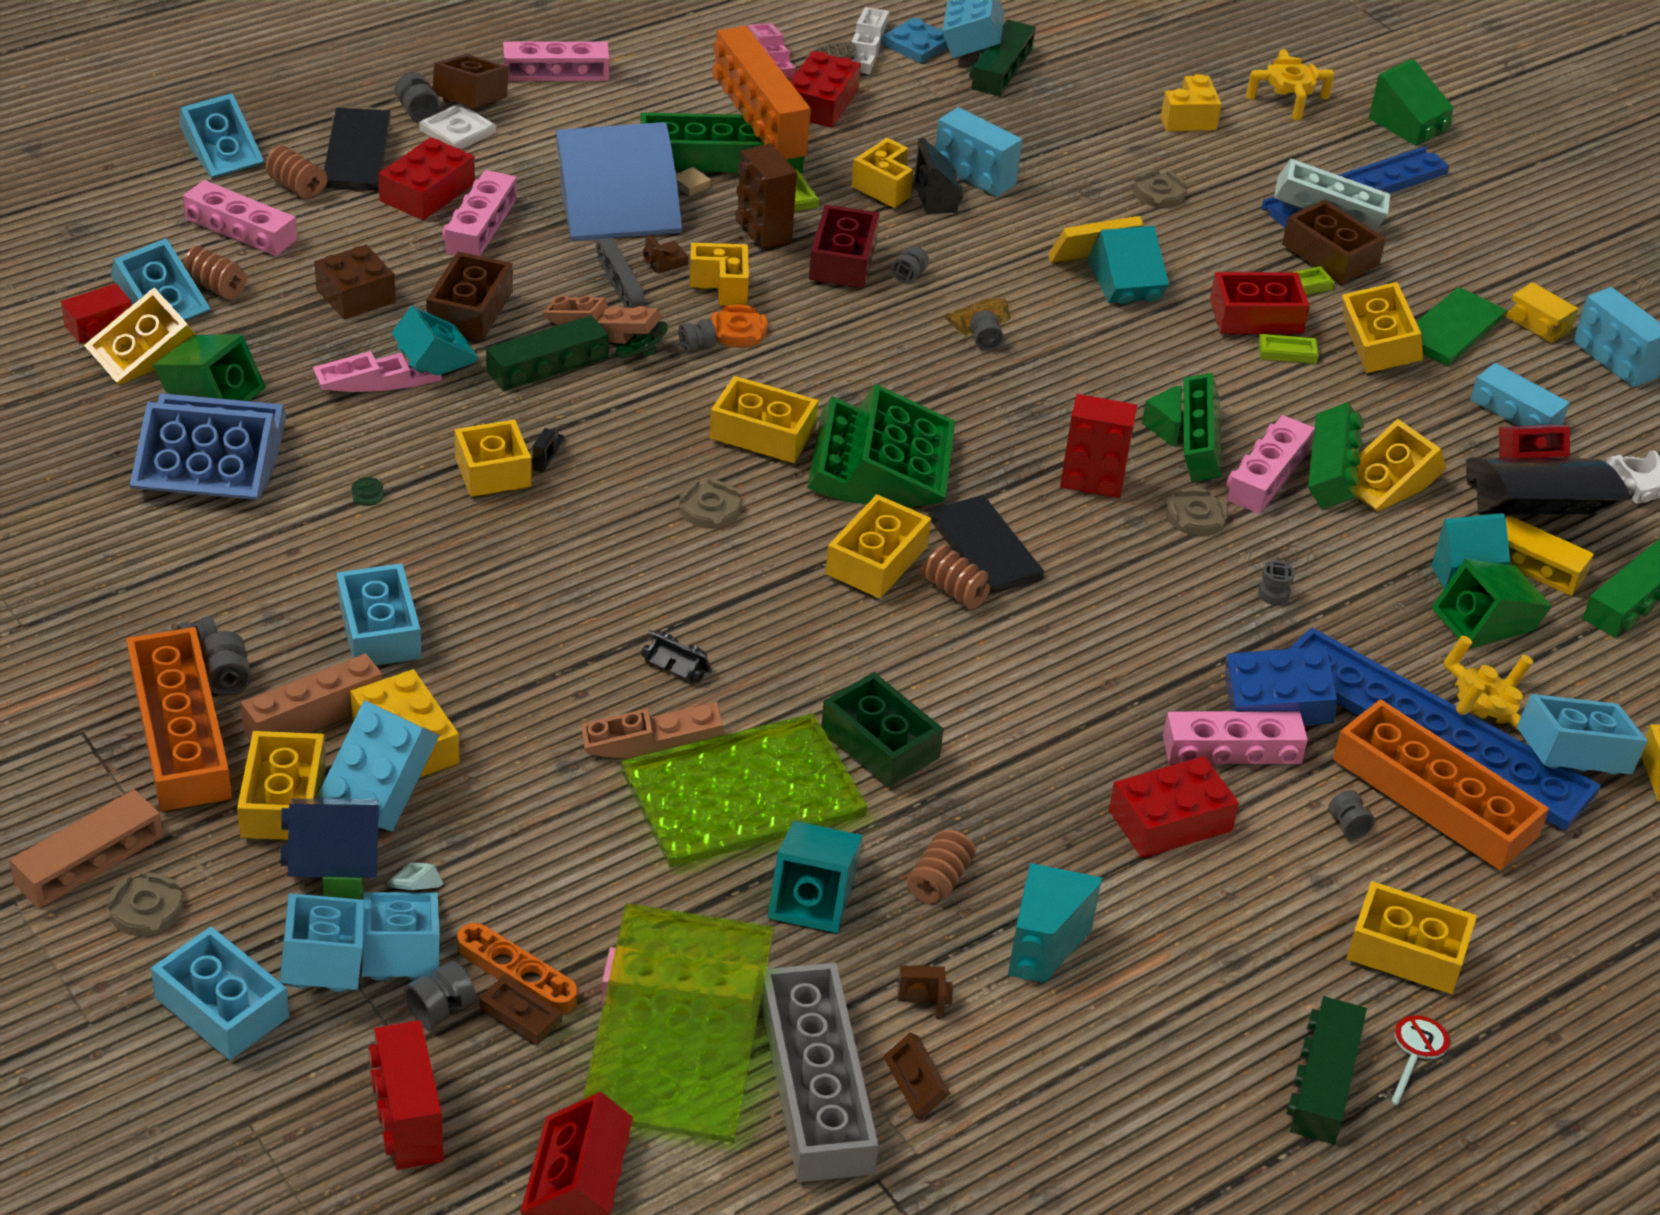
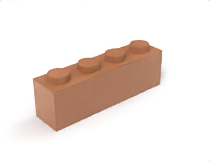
(309, 701)
(86, 848)

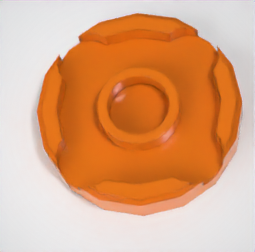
(739, 326)

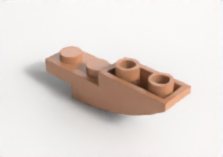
(616, 321)
(639, 734)

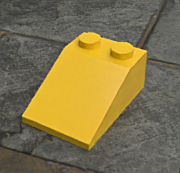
(139, 338)
(1397, 466)

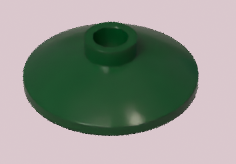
(642, 343)

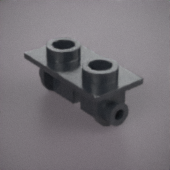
(688, 660)

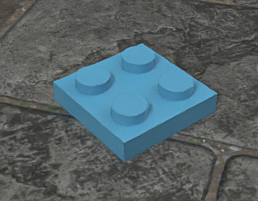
(915, 40)

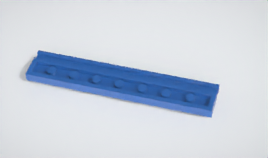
(1385, 175)

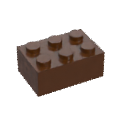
(766, 196)
(1333, 241)
(472, 293)

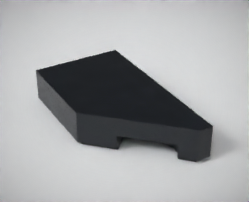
(546, 448)

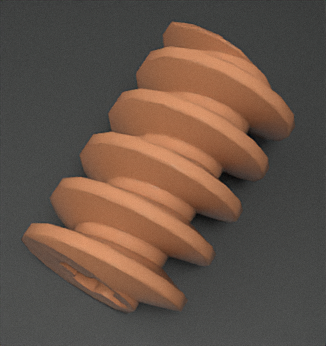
(295, 172)
(215, 272)
(956, 577)
(941, 866)

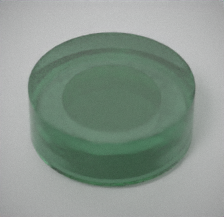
(367, 491)

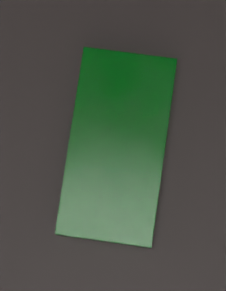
(1457, 325)

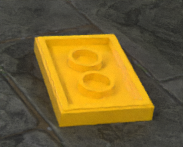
(1079, 240)

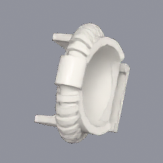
(1644, 482)

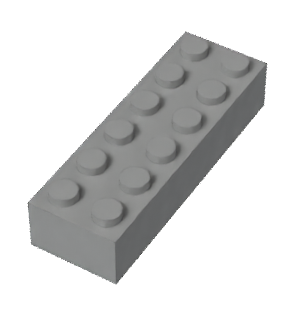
(818, 1073)

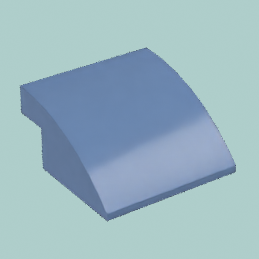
(618, 181)
(208, 446)

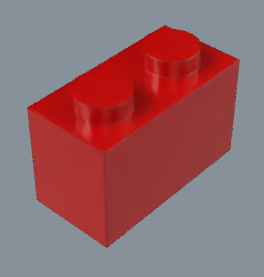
(93, 311)
(1534, 441)

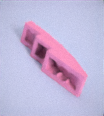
(773, 43)
(366, 374)

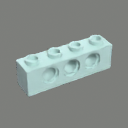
(1308, 185)

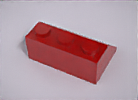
(578, 1159)

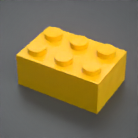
(1382, 327)
(763, 419)
(878, 546)
(411, 700)
(276, 770)
(1411, 937)

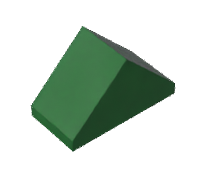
(1164, 414)

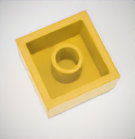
(492, 458)

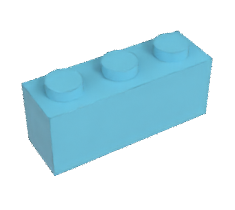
(1517, 398)

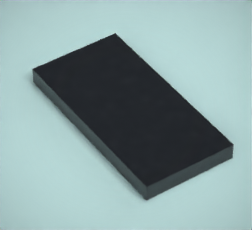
(357, 148)
(987, 541)

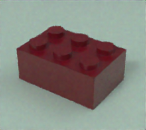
(844, 246)

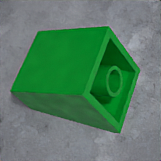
(1410, 104)
(211, 368)
(1490, 603)

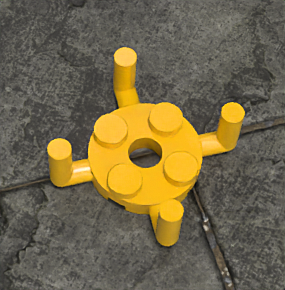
(1292, 76)
(1483, 690)

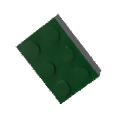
(882, 729)

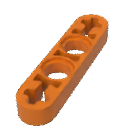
(521, 963)

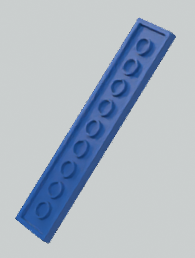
(1363, 682)

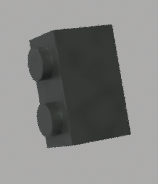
(935, 181)

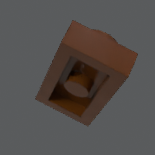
(520, 1010)
(916, 1075)

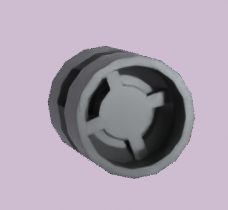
(417, 96)
(226, 663)
(444, 992)

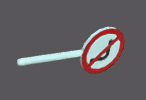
(1421, 1039)

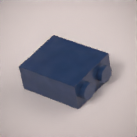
(331, 837)

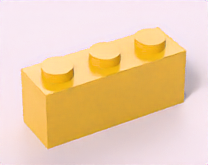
(1547, 556)

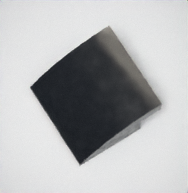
(1545, 485)

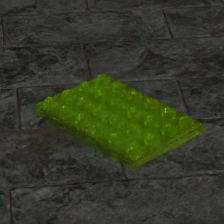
(741, 789)
(680, 1020)

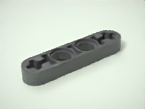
(619, 273)

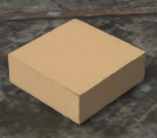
(692, 181)

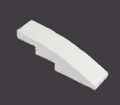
(869, 37)

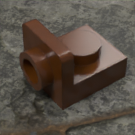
(664, 256)
(925, 984)

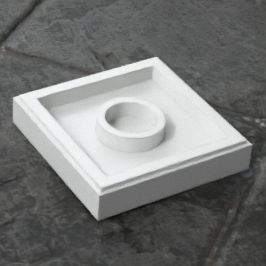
(458, 126)

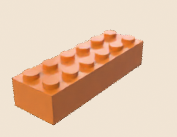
(761, 91)
(178, 719)
(1440, 784)

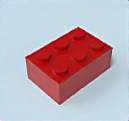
(827, 86)
(426, 178)
(1259, 303)
(1098, 445)
(1173, 806)
(408, 1095)

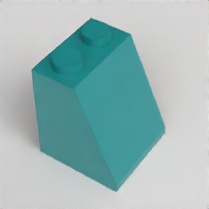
(1129, 264)
(814, 876)
(1052, 920)

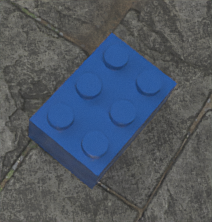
(1283, 682)

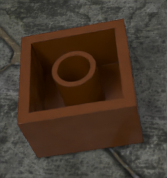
(470, 81)
(355, 281)

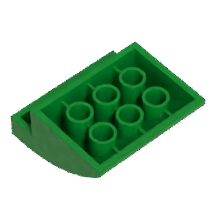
(883, 450)

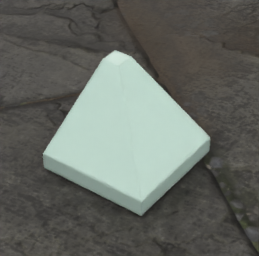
(416, 877)

